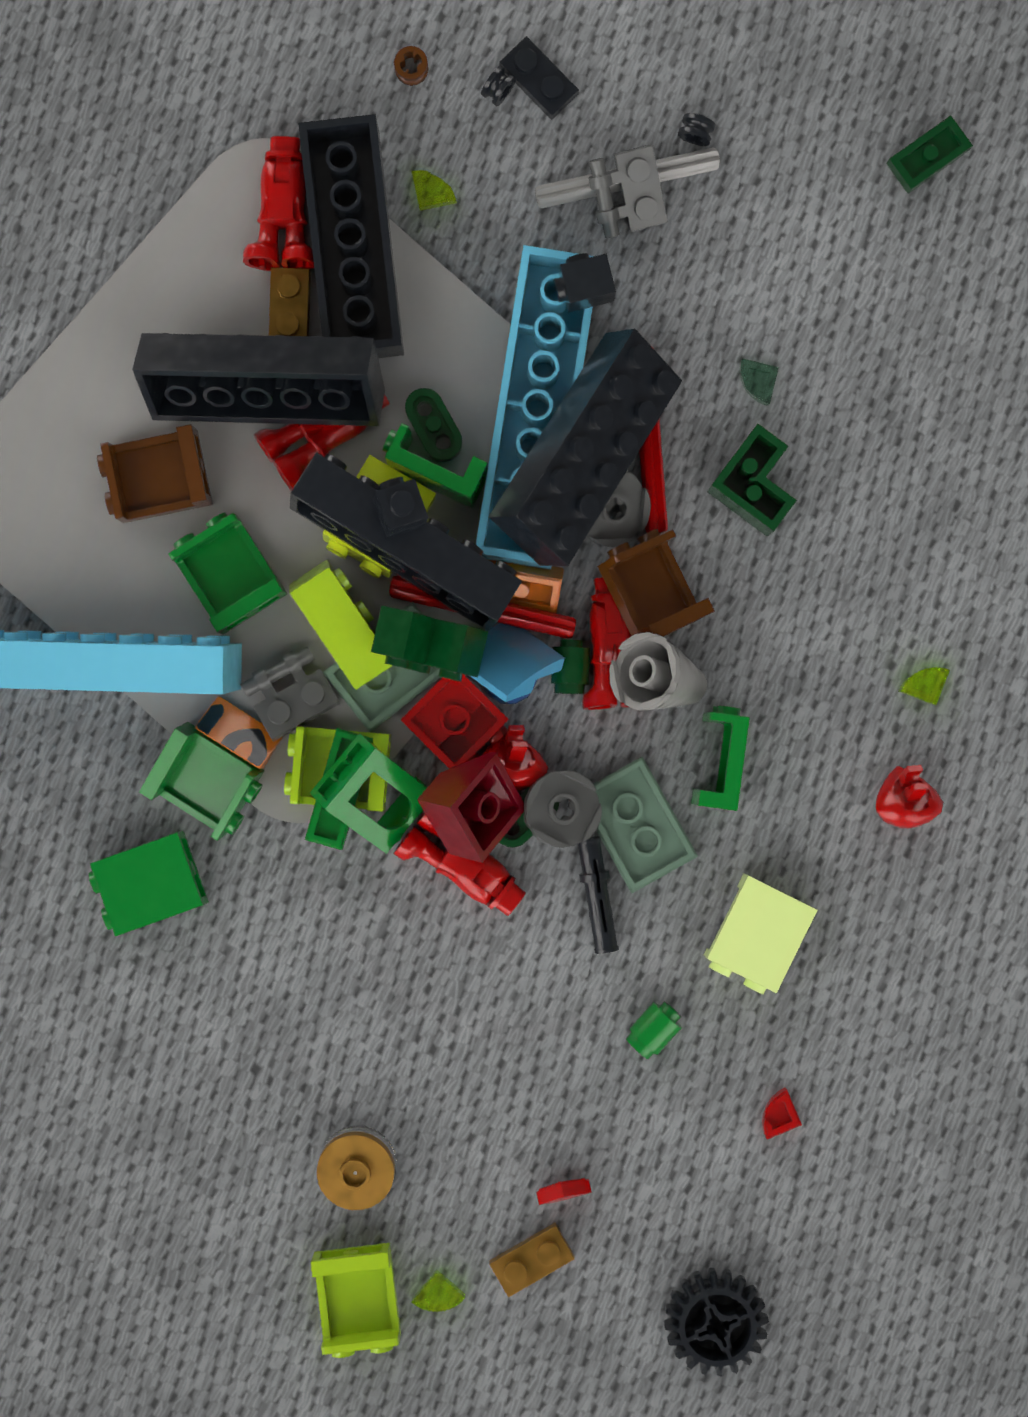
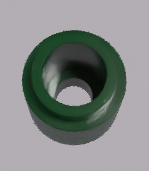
(575, 668)

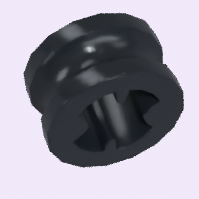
(498, 86)
(696, 129)

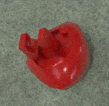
(519, 758)
(907, 799)

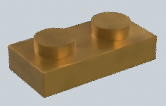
(289, 302)
(531, 1259)

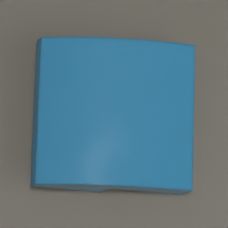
(515, 661)

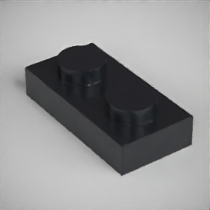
(539, 78)

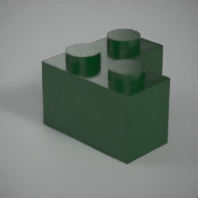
(744, 484)
(427, 642)

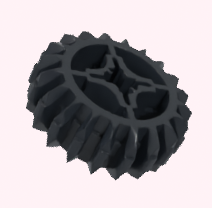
(703, 1329)

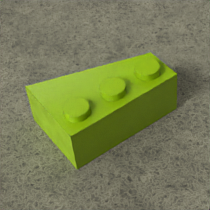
(339, 622)

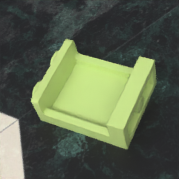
(760, 935)

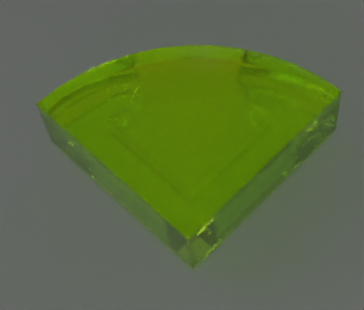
(431, 190)
(925, 684)
(438, 1294)

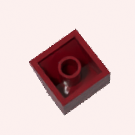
(472, 806)

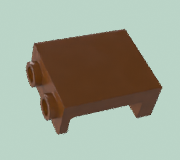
(155, 475)
(651, 586)

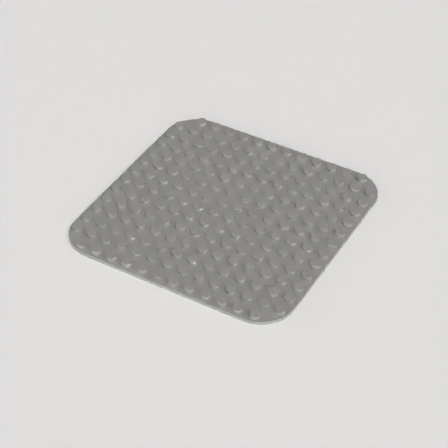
(105, 575)

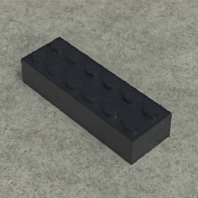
(351, 231)
(260, 379)
(586, 448)
(423, 557)

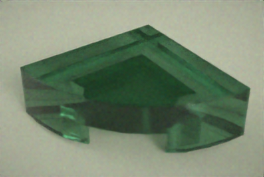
(758, 380)

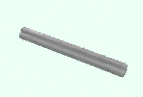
(668, 169)

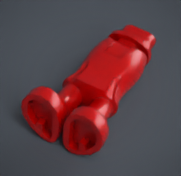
(281, 208)
(319, 439)
(607, 635)
(483, 882)

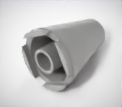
(655, 674)

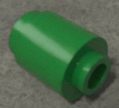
(654, 1029)

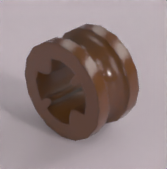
(422, 68)

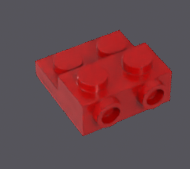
(455, 721)

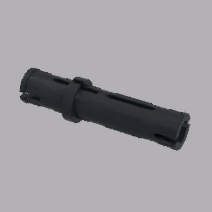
(597, 894)

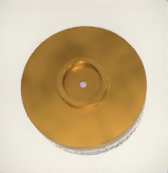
(356, 1167)

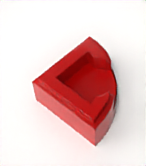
(779, 1115)
(563, 1190)

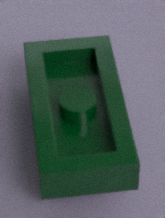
(929, 154)

